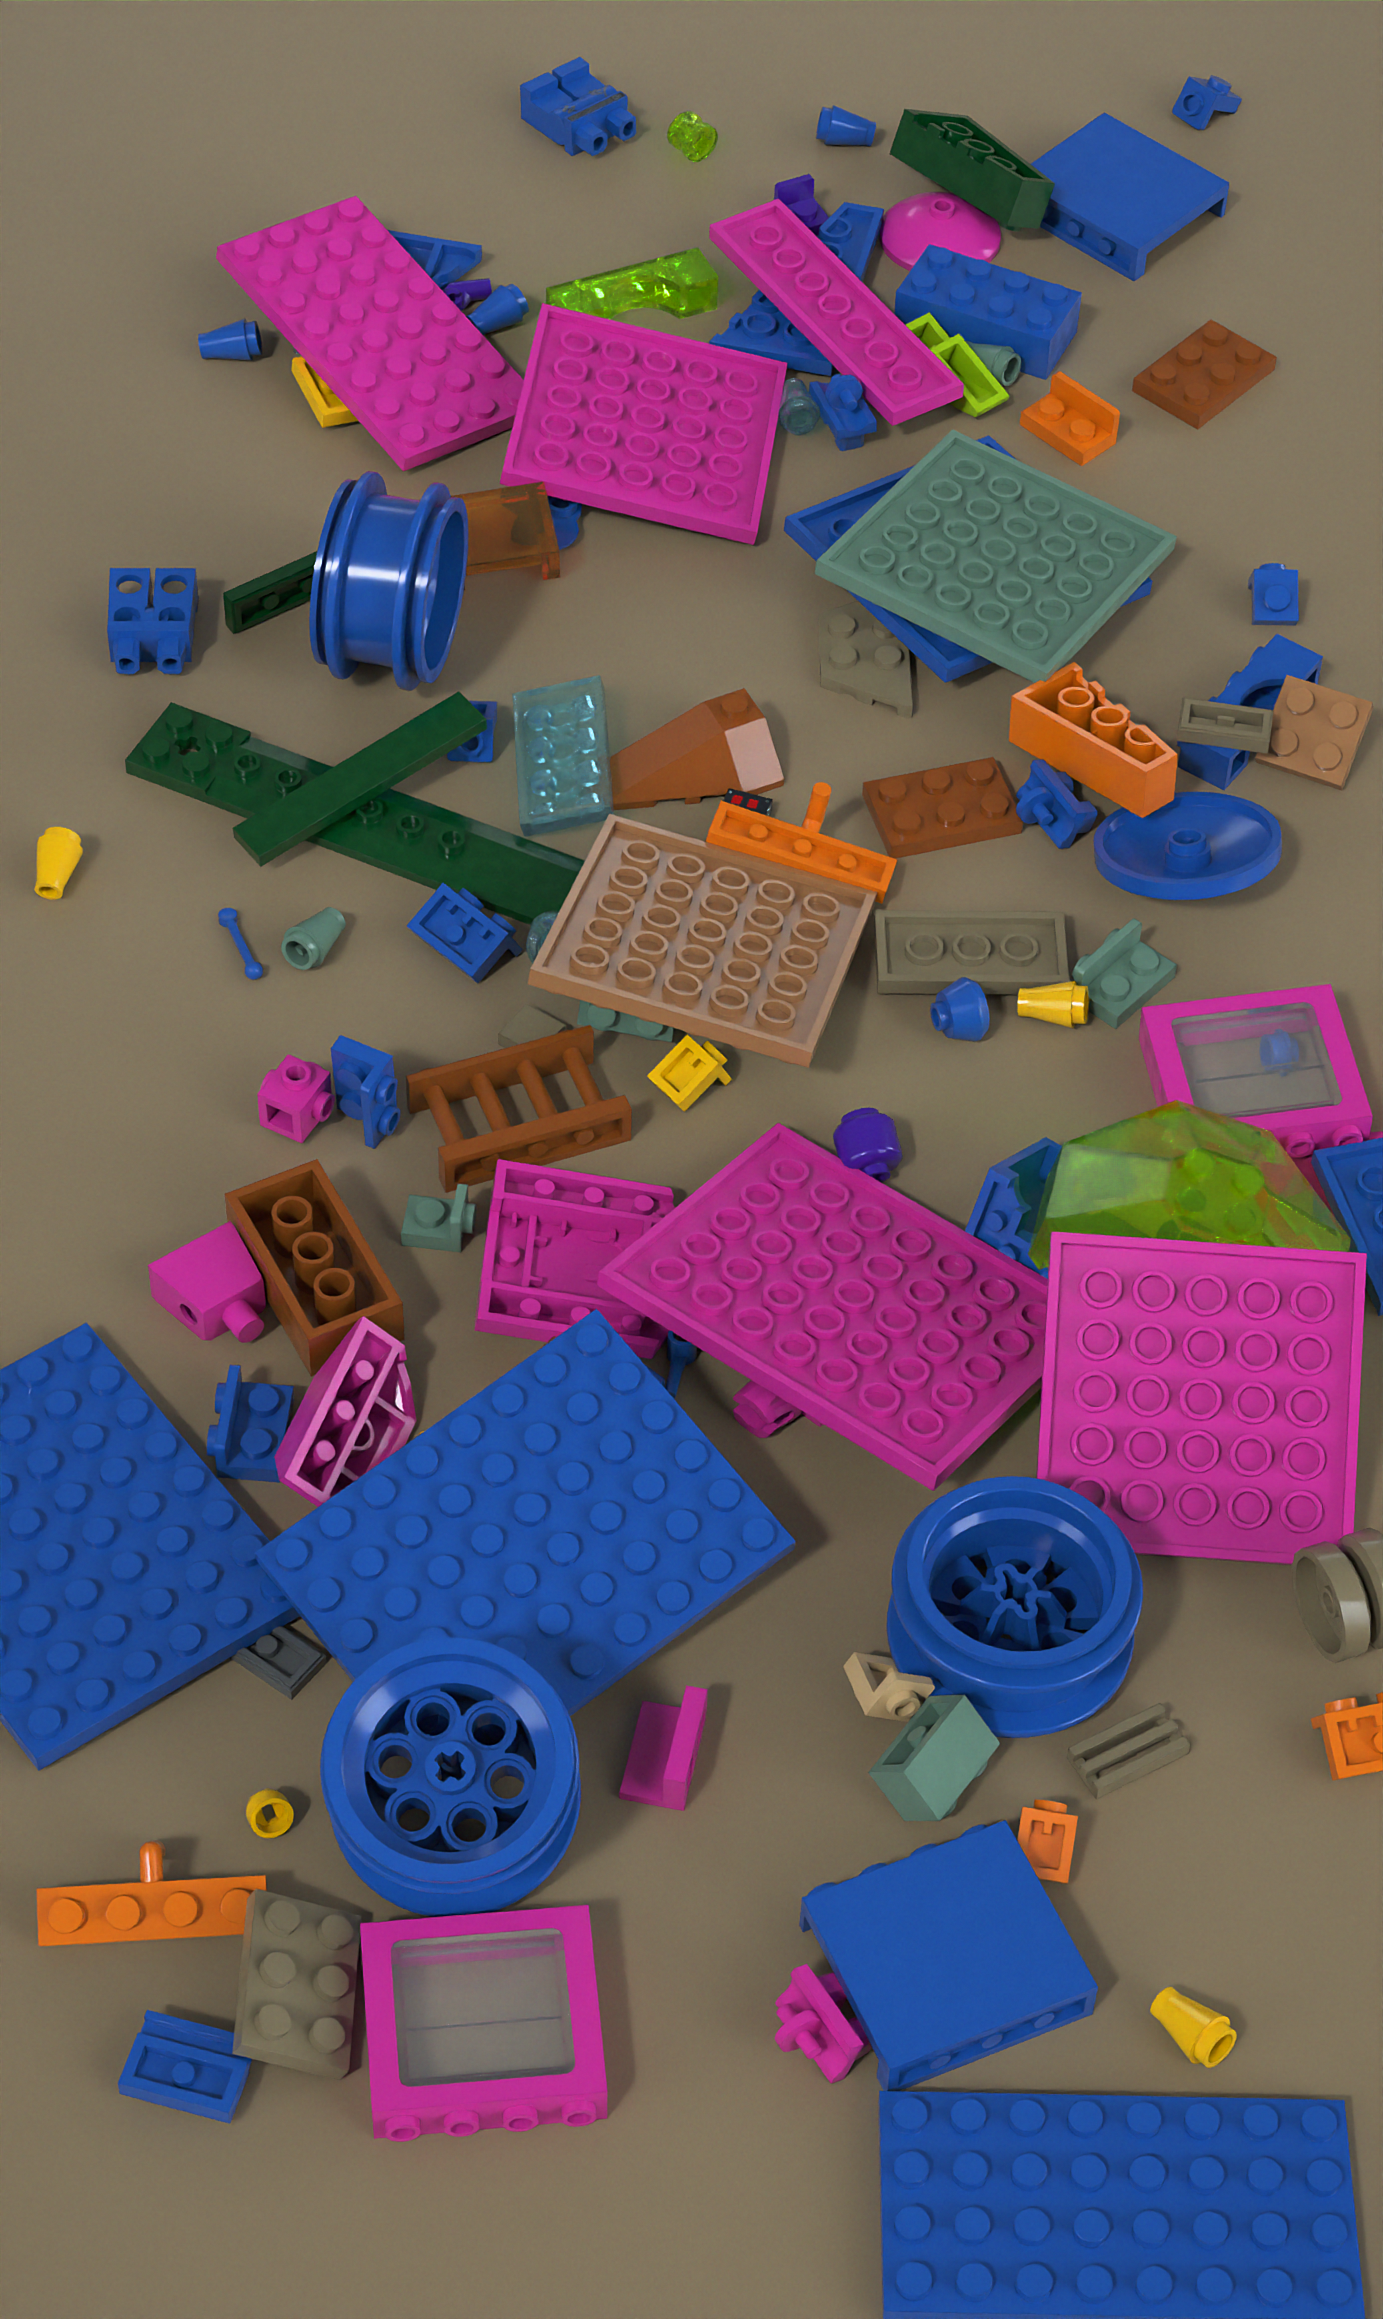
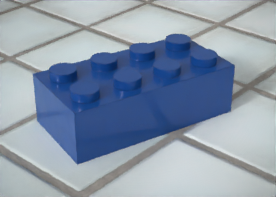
(992, 306)

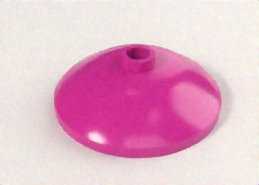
(940, 221)

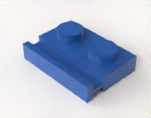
(185, 2067)

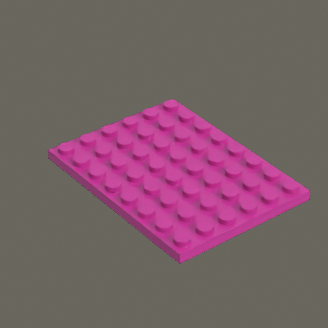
(845, 1303)

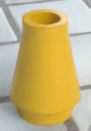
(56, 859)
(1055, 1003)
(1197, 2030)

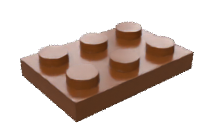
(1204, 374)
(942, 808)

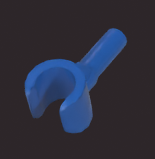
(679, 1355)

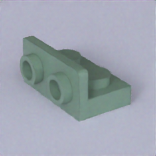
(1122, 974)

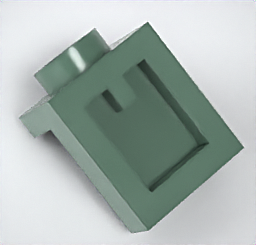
(438, 1221)

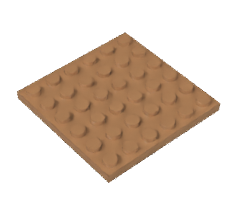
(704, 940)

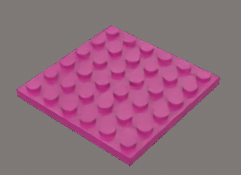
(646, 424)
(1204, 1392)

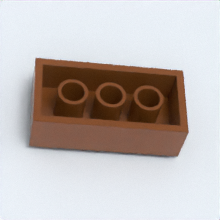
(312, 1261)

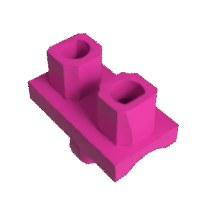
(816, 2024)

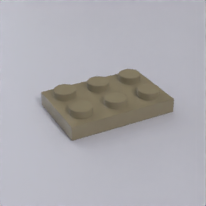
(297, 1985)

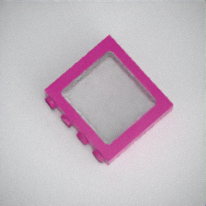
(1262, 1061)
(483, 2023)

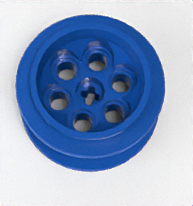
(381, 1718)

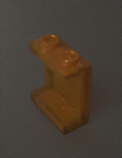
(511, 530)

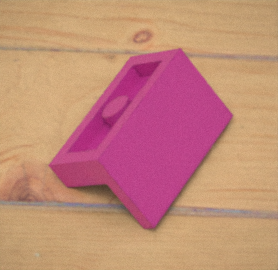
(665, 1751)

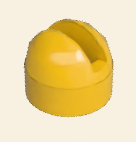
(281, 1808)

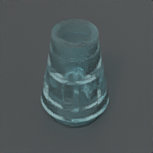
(797, 408)

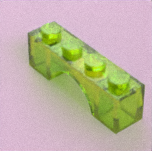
(672, 283)

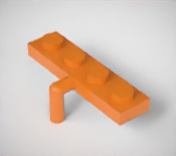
(802, 846)
(145, 1908)

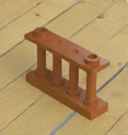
(536, 1142)

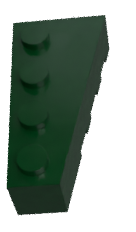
(973, 166)

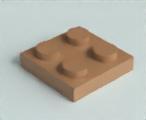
(1315, 732)

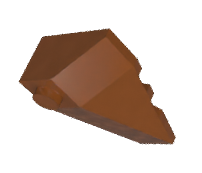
(699, 755)

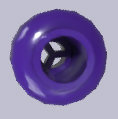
(868, 1143)

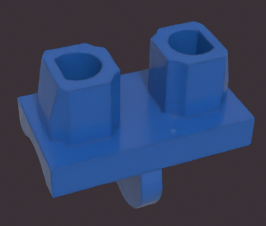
(844, 410)
(1050, 802)

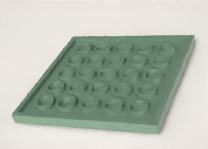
(996, 557)

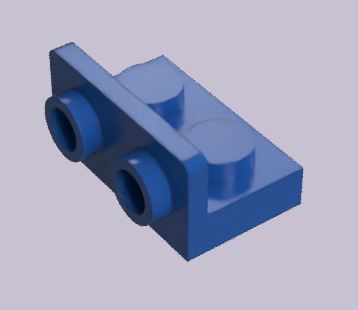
(462, 933)
(366, 1087)
(249, 1427)

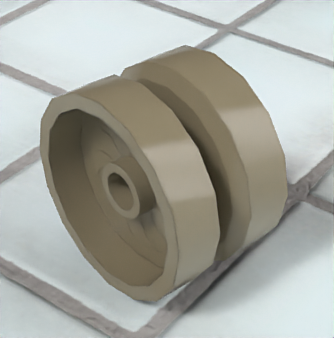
(1342, 1593)

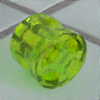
(692, 136)

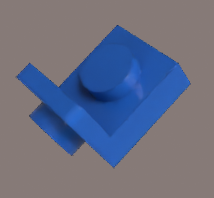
(481, 746)

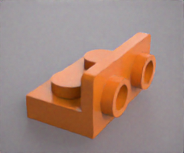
(1072, 420)
(1352, 1737)

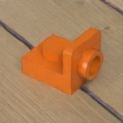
(1048, 1839)

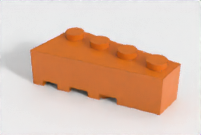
(1093, 741)

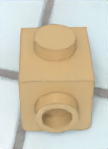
(883, 1689)

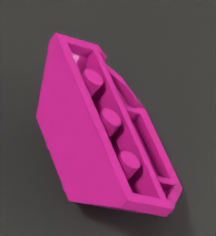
(350, 1415)

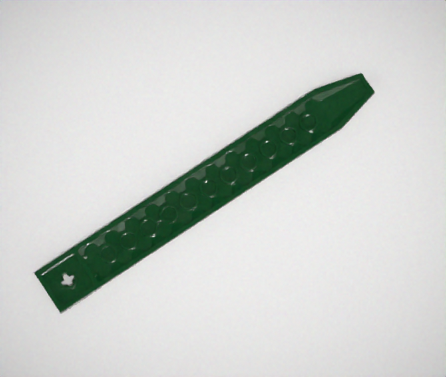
(386, 832)

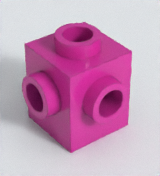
(295, 1098)

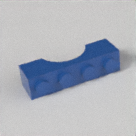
(1253, 687)

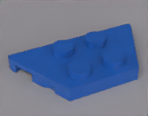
(440, 258)

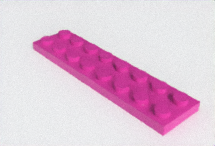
(836, 311)

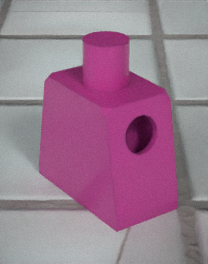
(211, 1286)

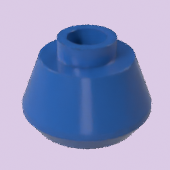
(961, 1011)

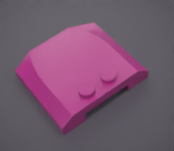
(546, 1248)

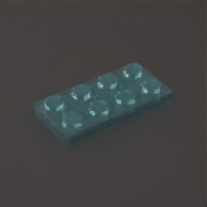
(562, 756)

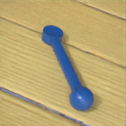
(229, 919)

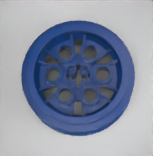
(388, 580)
(1020, 1532)

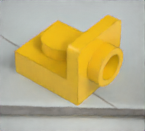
(689, 1071)

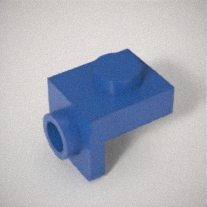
(1202, 97)
(1274, 595)

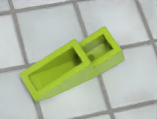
(981, 388)

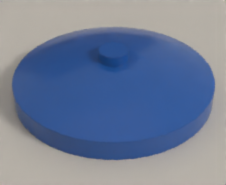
(1189, 847)

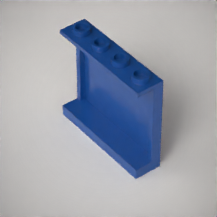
(1123, 193)
(949, 1954)

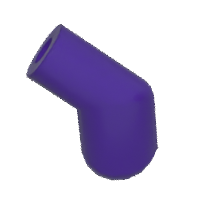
(464, 292)

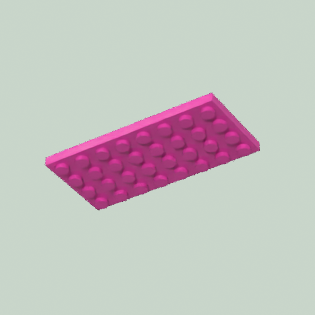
(377, 331)

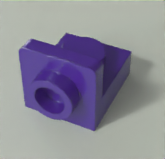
(799, 198)

